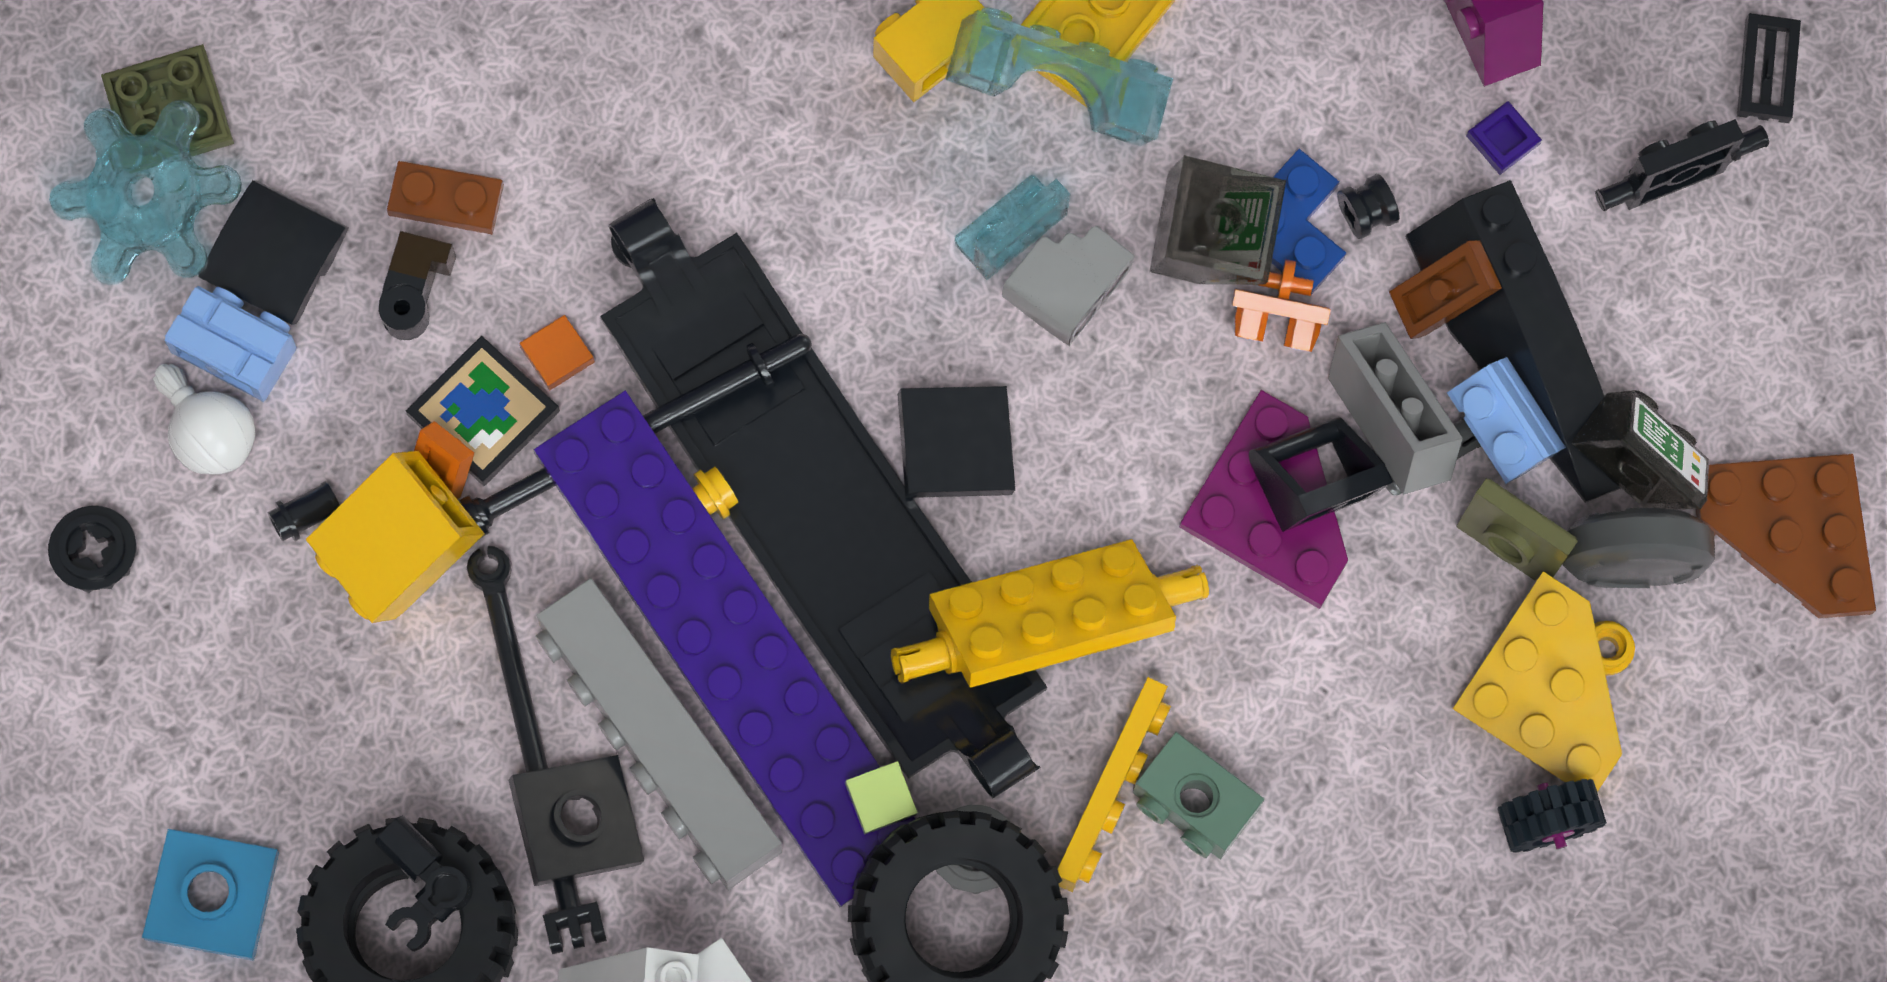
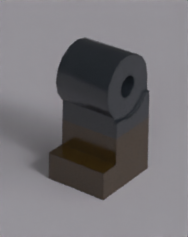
(410, 283)

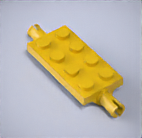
(1048, 615)

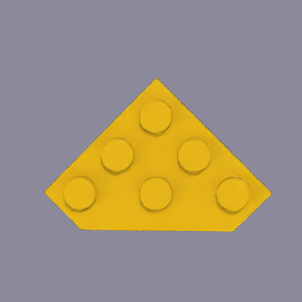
(1548, 687)

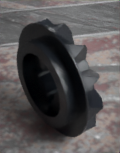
(68, 541)

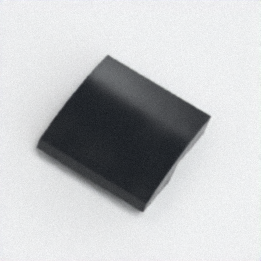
(273, 252)

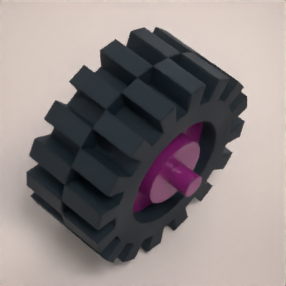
(1551, 815)

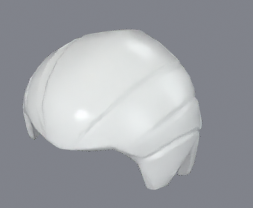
(207, 428)

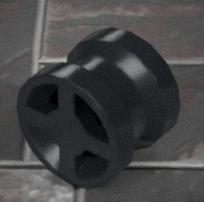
(1368, 206)

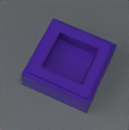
(1504, 137)

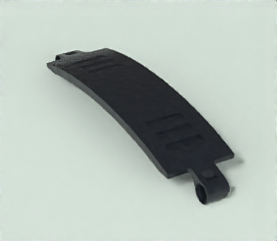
(812, 498)

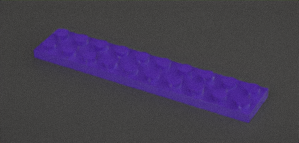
(719, 632)

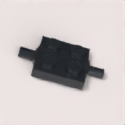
(1673, 167)

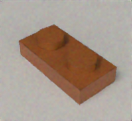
(445, 197)
(1445, 289)

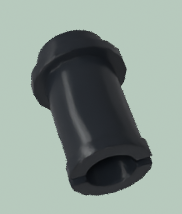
(303, 511)

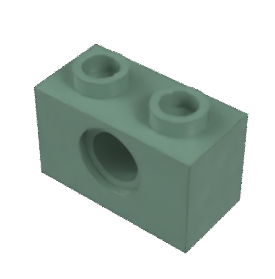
(1186, 767)

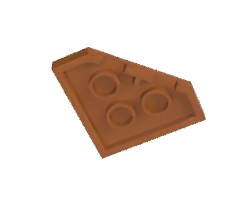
(1797, 527)

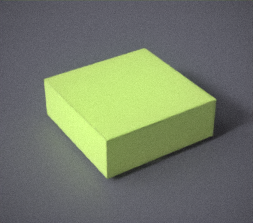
(881, 797)

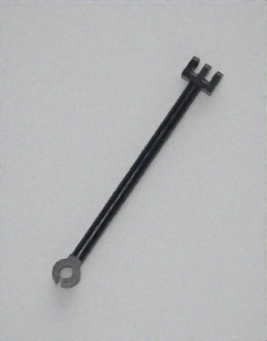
(571, 912)

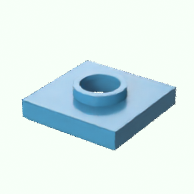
(234, 926)

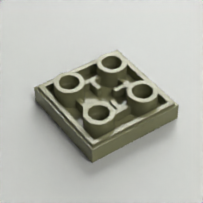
(145, 88)

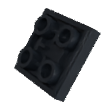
(956, 441)

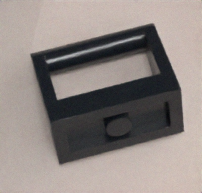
(1290, 502)

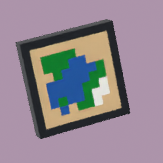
(485, 407)

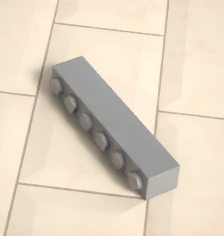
(658, 734)

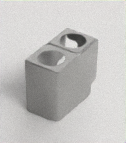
(1065, 279)

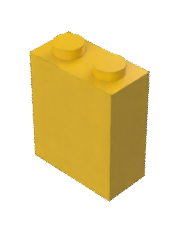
(394, 537)

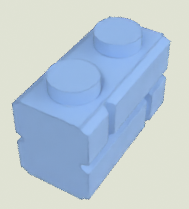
(231, 341)
(1506, 420)

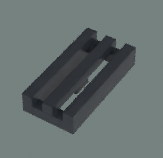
(1764, 109)

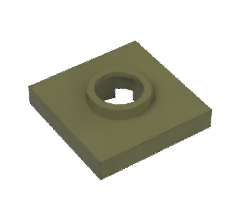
(1516, 531)

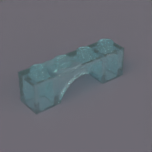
(1120, 96)

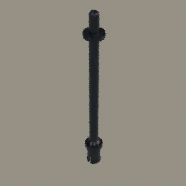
(758, 366)

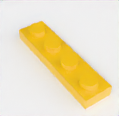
(1123, 765)

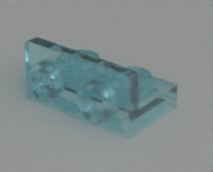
(1013, 224)

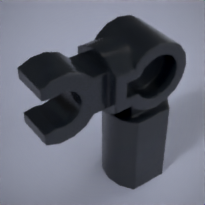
(445, 886)

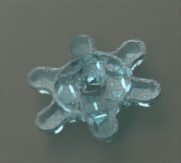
(178, 195)

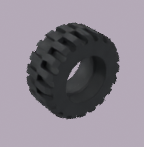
(968, 840)
(362, 869)

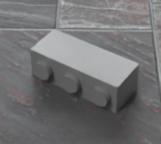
(1394, 408)

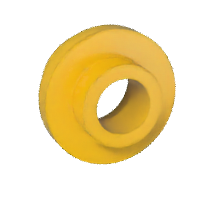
(714, 492)
(1623, 643)

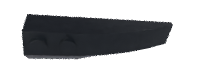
(1522, 320)

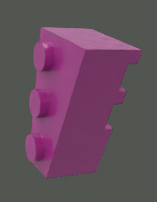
(1500, 35)

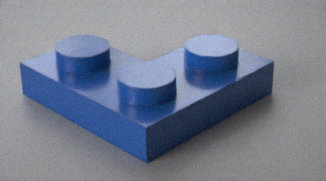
(1296, 238)

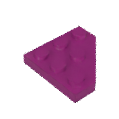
(1238, 519)

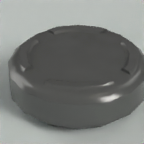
(1640, 548)

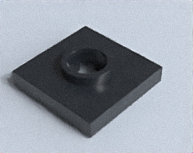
(550, 847)

